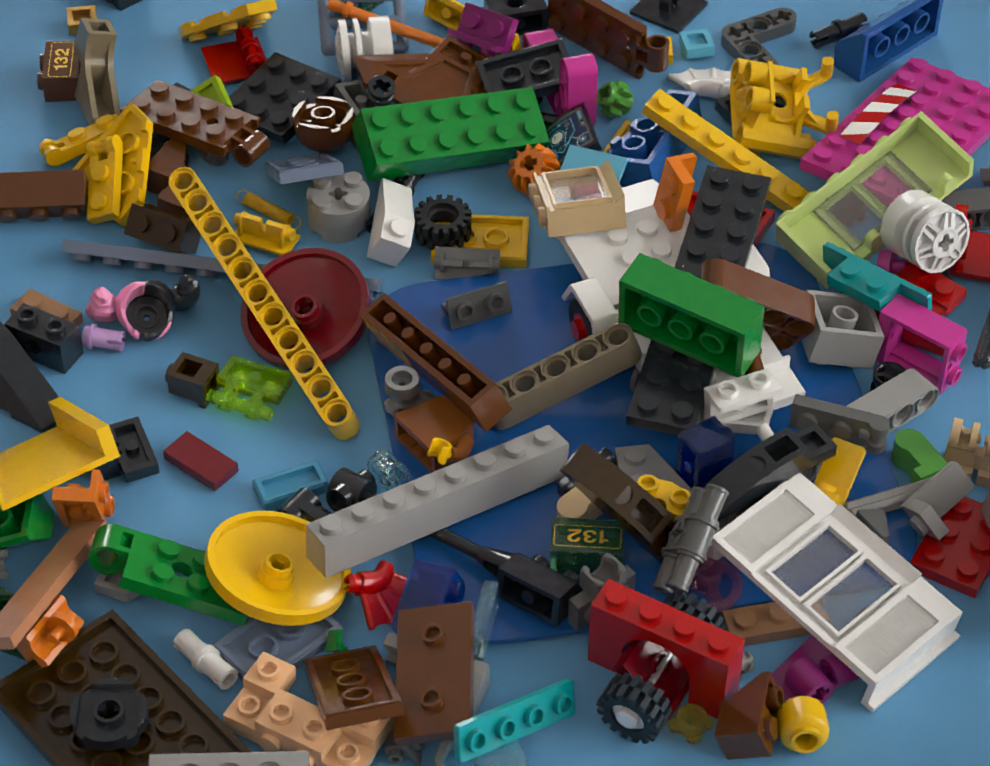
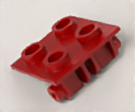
(235, 59)

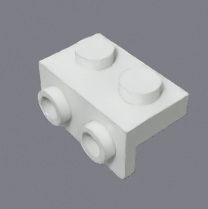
(741, 396)

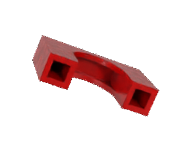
(707, 652)

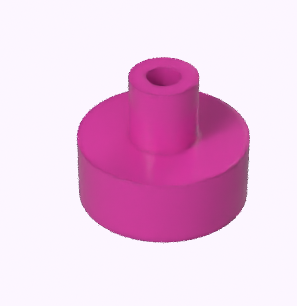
(889, 261)

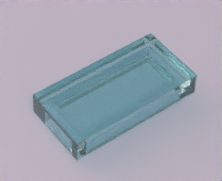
(485, 618)

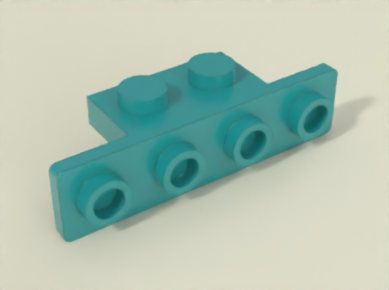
(867, 281)
(514, 720)

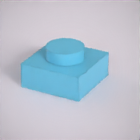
(696, 43)

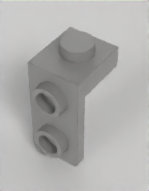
(936, 499)

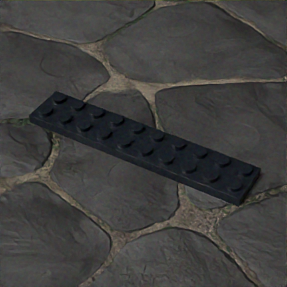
(720, 227)

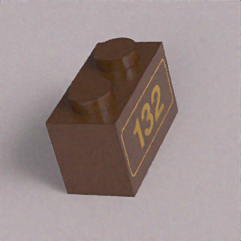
(59, 71)

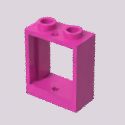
(907, 314)

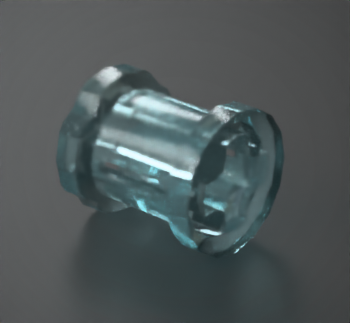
(387, 469)

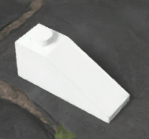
(392, 223)

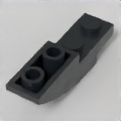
(769, 463)

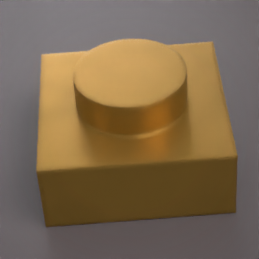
(75, 13)

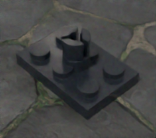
(525, 68)

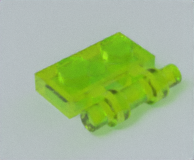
(253, 380)

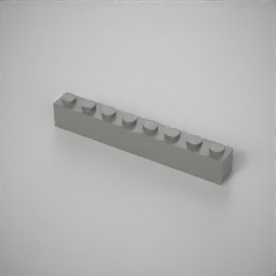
(435, 501)

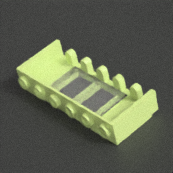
(853, 202)

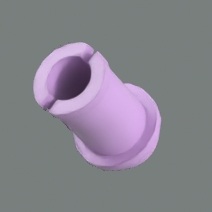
(103, 338)

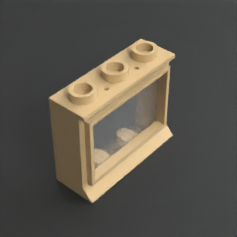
(578, 200)

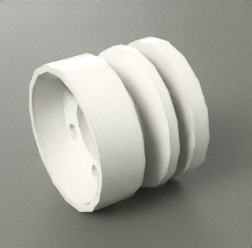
(374, 41)
(925, 231)

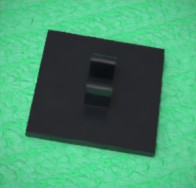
(668, 14)

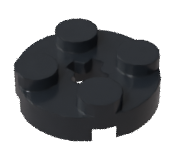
(112, 733)

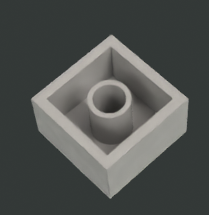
(844, 332)

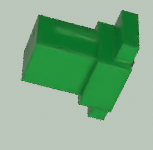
(335, 640)

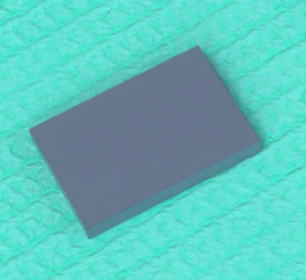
(289, 643)

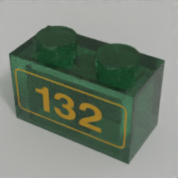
(583, 543)

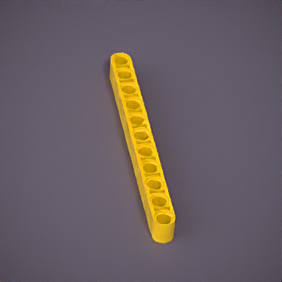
(268, 311)

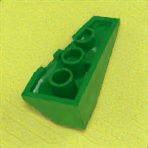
(26, 523)

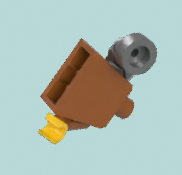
(430, 424)

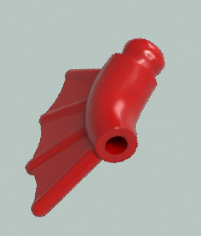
(379, 592)

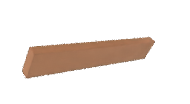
(46, 583)

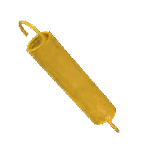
(268, 208)

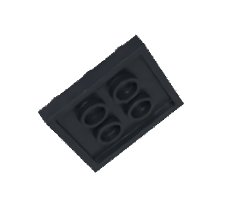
(277, 90)

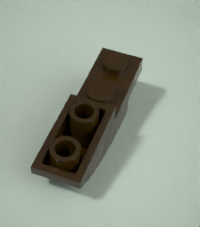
(620, 498)

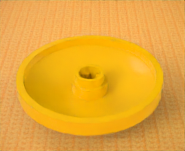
(264, 570)

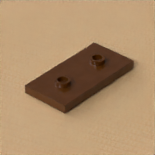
(434, 671)
(352, 687)

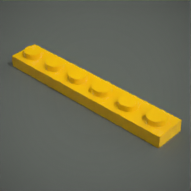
(720, 147)

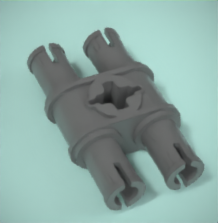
(690, 539)

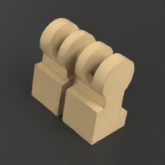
(965, 449)

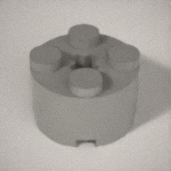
(338, 206)

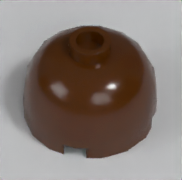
(323, 124)

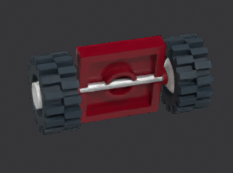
(650, 680)

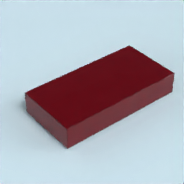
(200, 461)

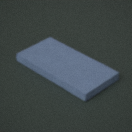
(303, 168)

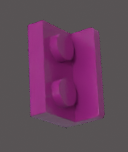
(485, 29)

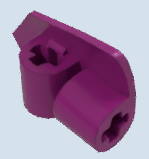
(812, 672)

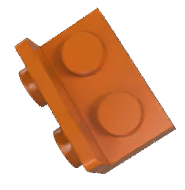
(82, 504)

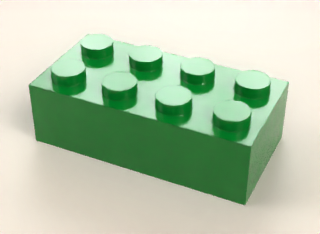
(690, 315)

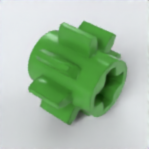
(615, 99)

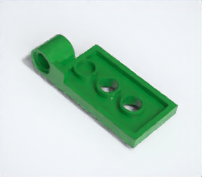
(150, 570)

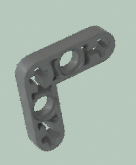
(741, 38)

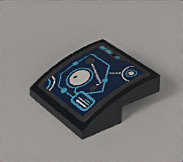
(572, 129)

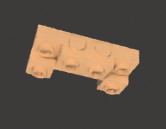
(285, 722)

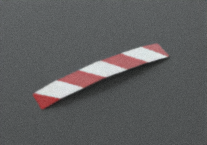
(876, 112)

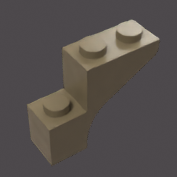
(96, 81)

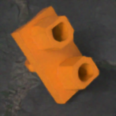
(50, 633)

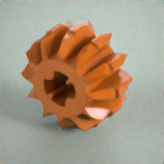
(529, 161)

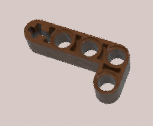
(787, 310)

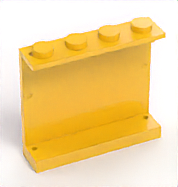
(56, 455)

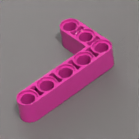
(576, 79)

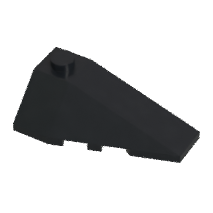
(23, 387)

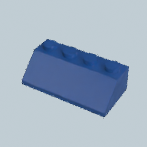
(887, 38)

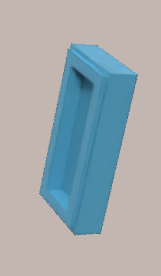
(280, 486)

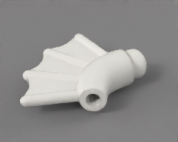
(707, 82)

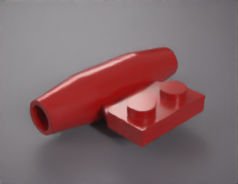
(945, 298)

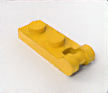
(75, 142)
(104, 179)

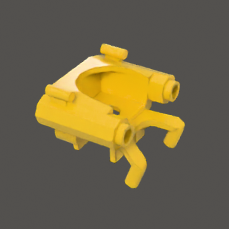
(772, 129)

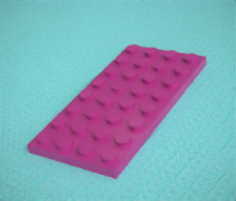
(950, 101)

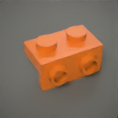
(675, 190)

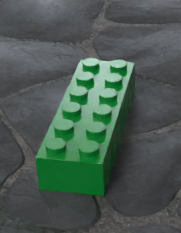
(447, 133)

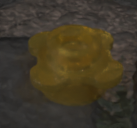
(691, 714)

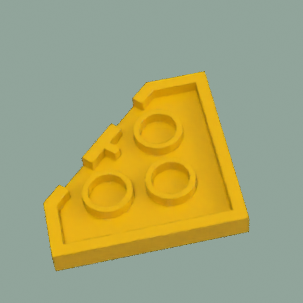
(249, 14)
(136, 135)

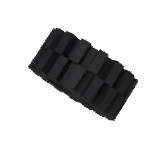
(442, 211)

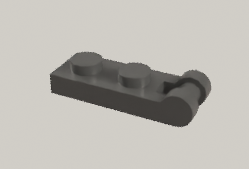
(841, 422)

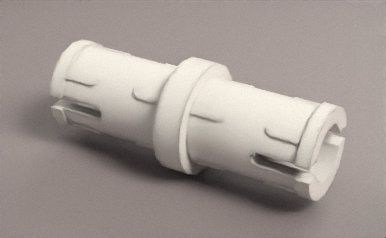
(205, 659)

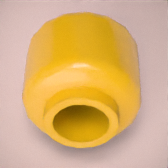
(803, 724)

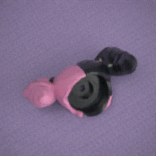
(144, 300)

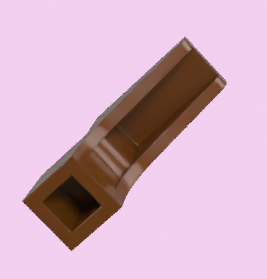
(161, 165)

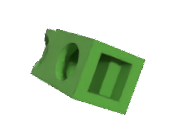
(916, 455)

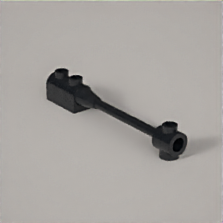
(520, 579)

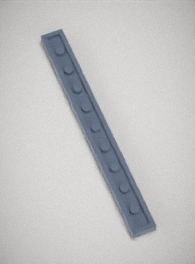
(173, 261)

